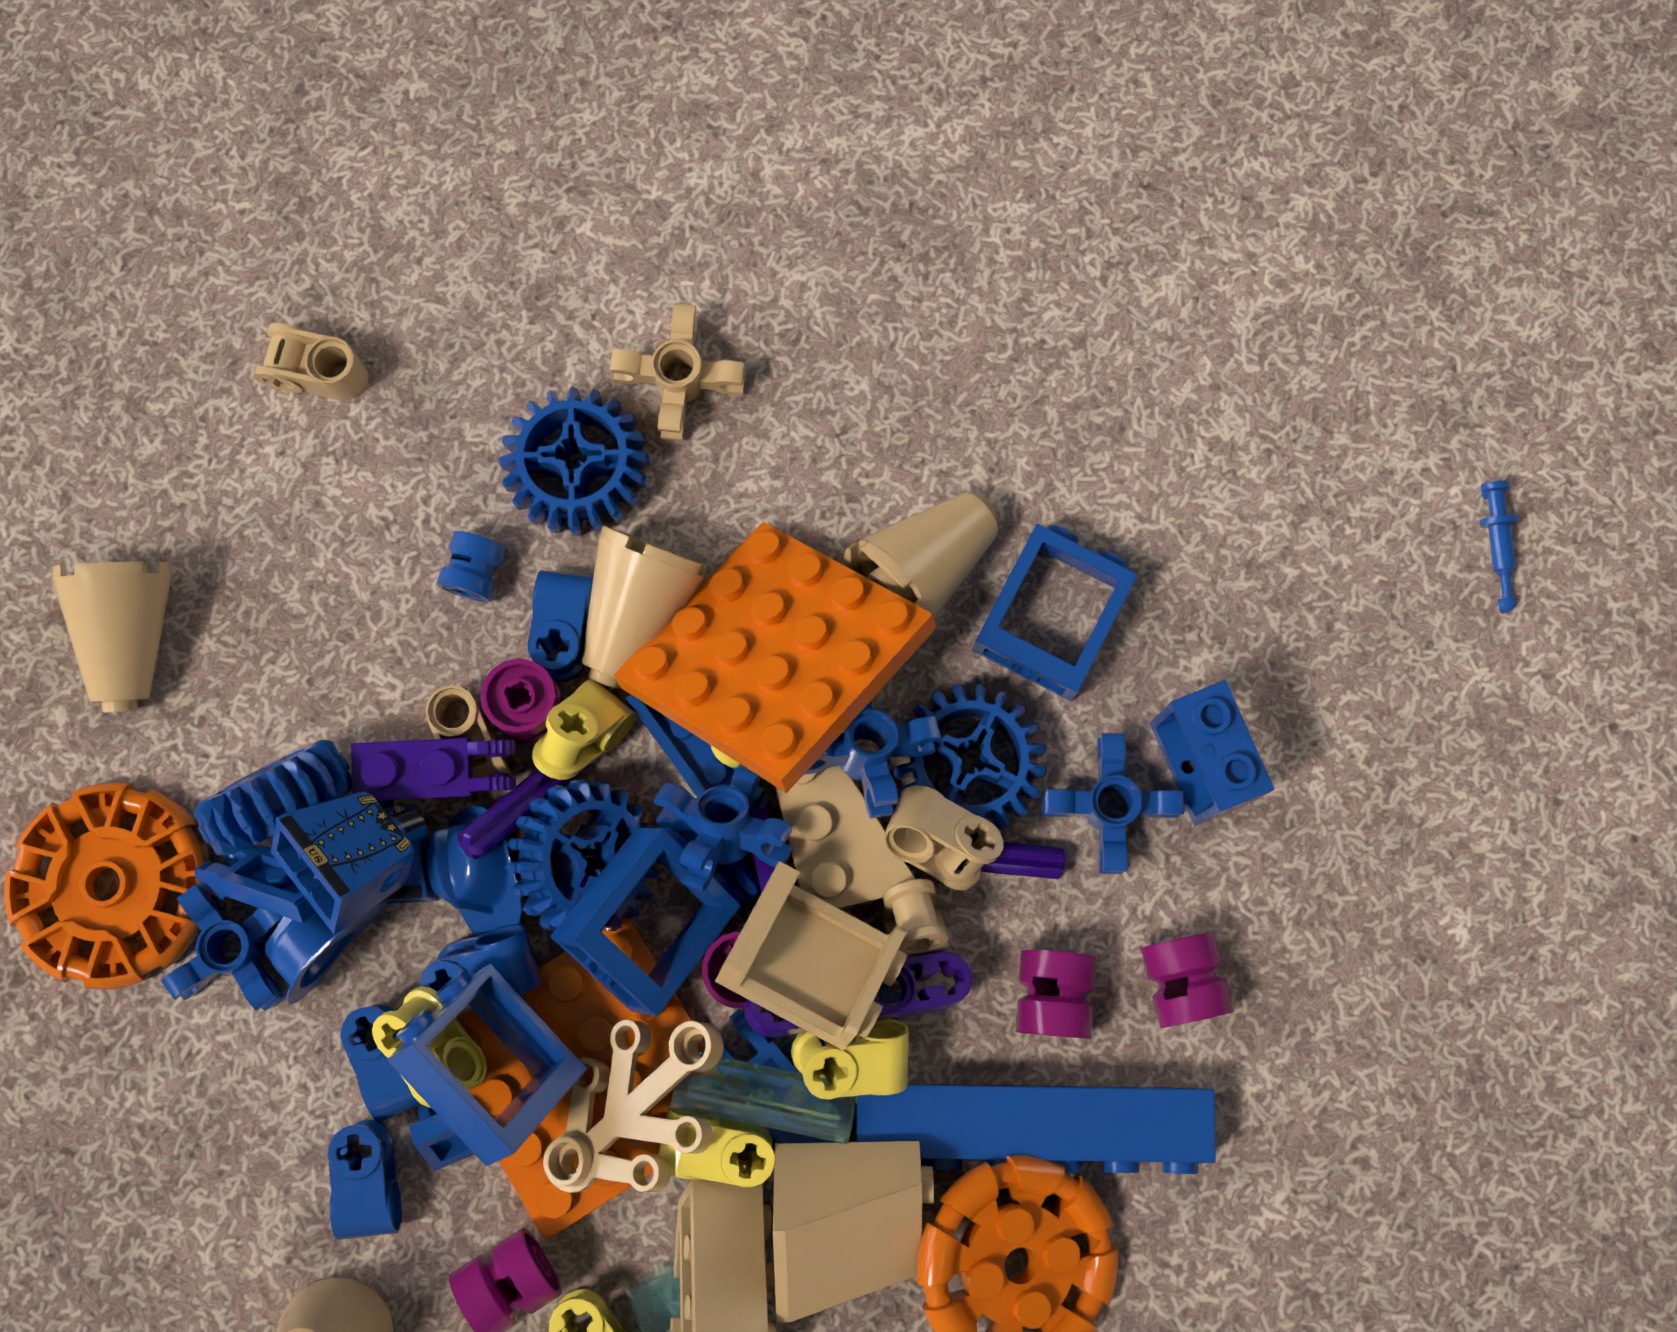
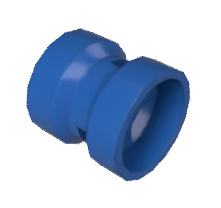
(471, 566)

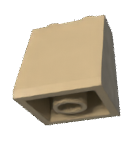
(845, 1221)

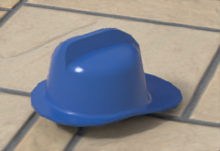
(475, 886)
(309, 950)

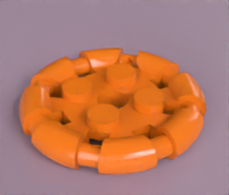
(71, 879)
(1053, 1257)

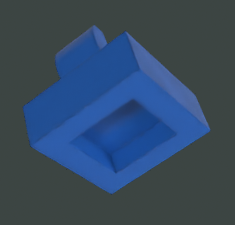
(437, 1140)

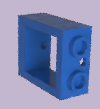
(1030, 660)
(1215, 739)
(582, 935)
(521, 1031)

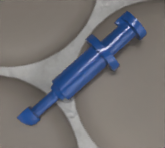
(1501, 539)

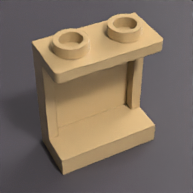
(812, 962)

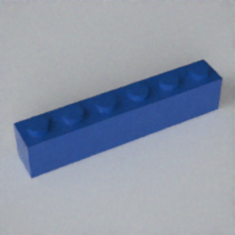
(1047, 1123)

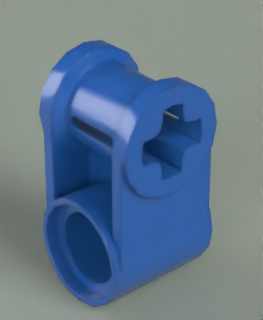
(559, 616)
(503, 948)
(379, 1082)
(365, 1190)

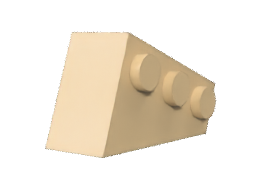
(837, 843)
(723, 1259)

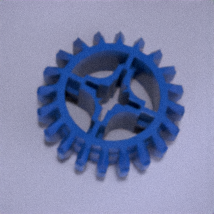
(551, 460)
(994, 772)
(249, 807)
(609, 826)

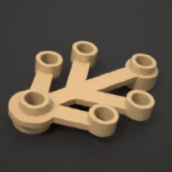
(627, 1110)

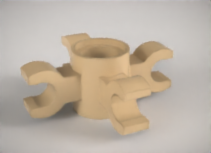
(637, 368)

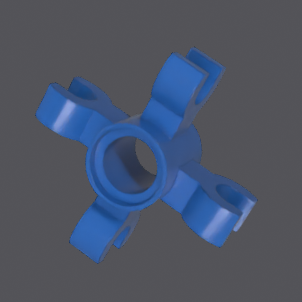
(871, 768)
(1138, 803)
(722, 826)
(215, 926)

